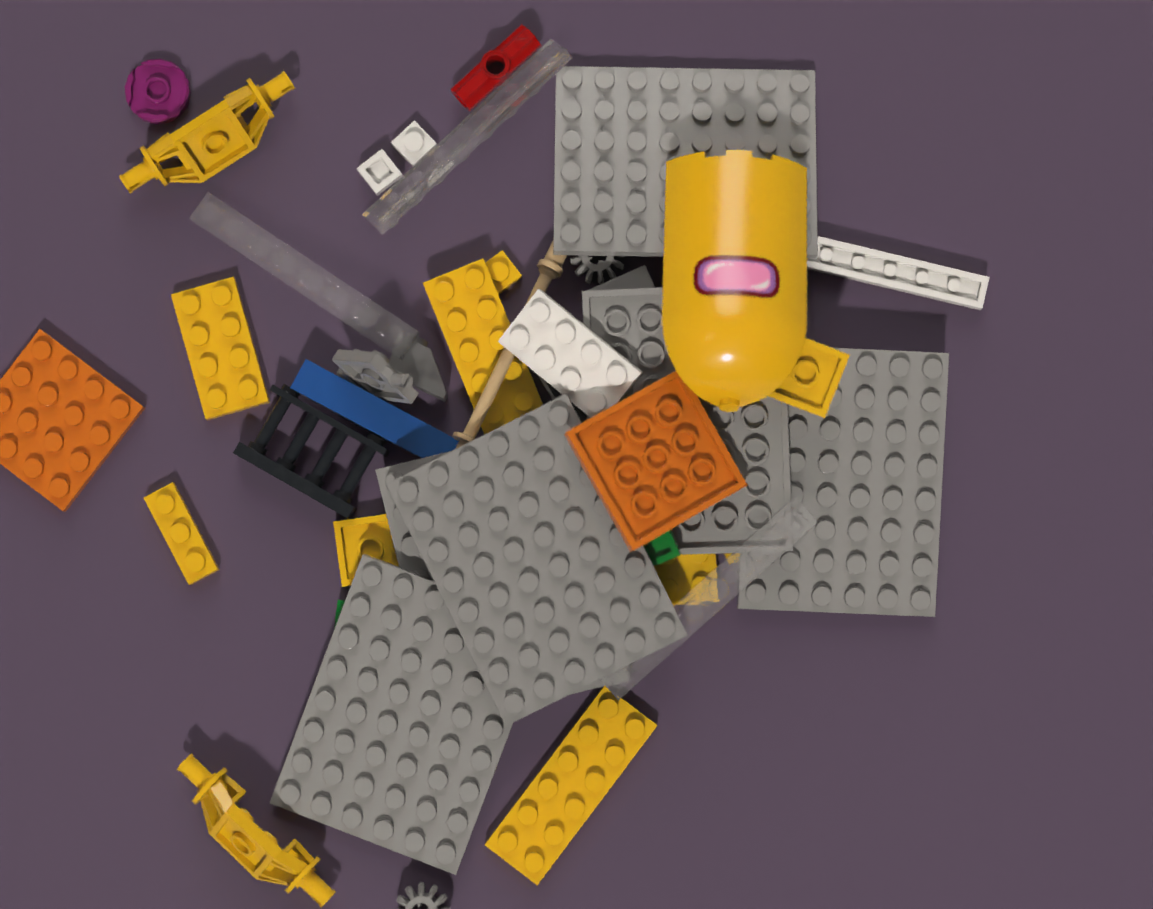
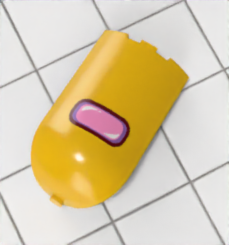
(734, 273)

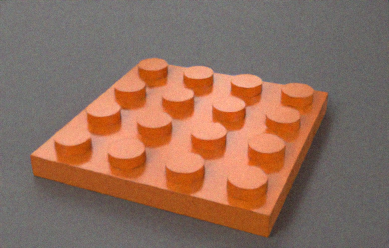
(59, 419)
(655, 460)

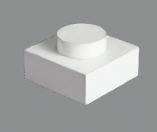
(413, 143)
(379, 172)

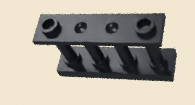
(284, 466)

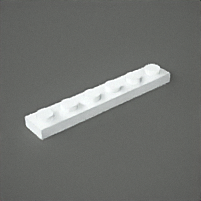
(900, 273)

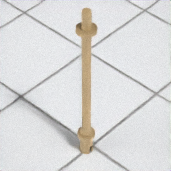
(549, 269)

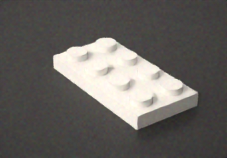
(569, 355)

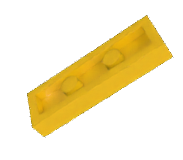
(181, 533)

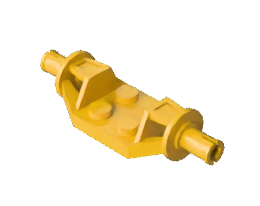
(210, 139)
(246, 841)

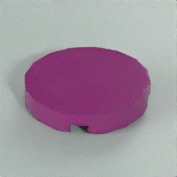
(157, 91)

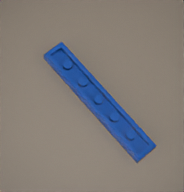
(371, 412)

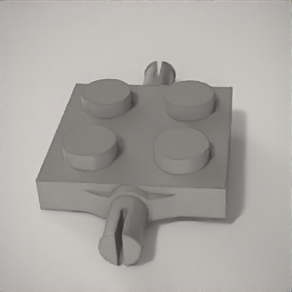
(375, 375)

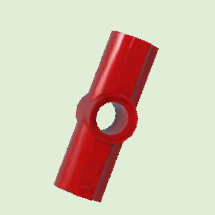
(510, 53)

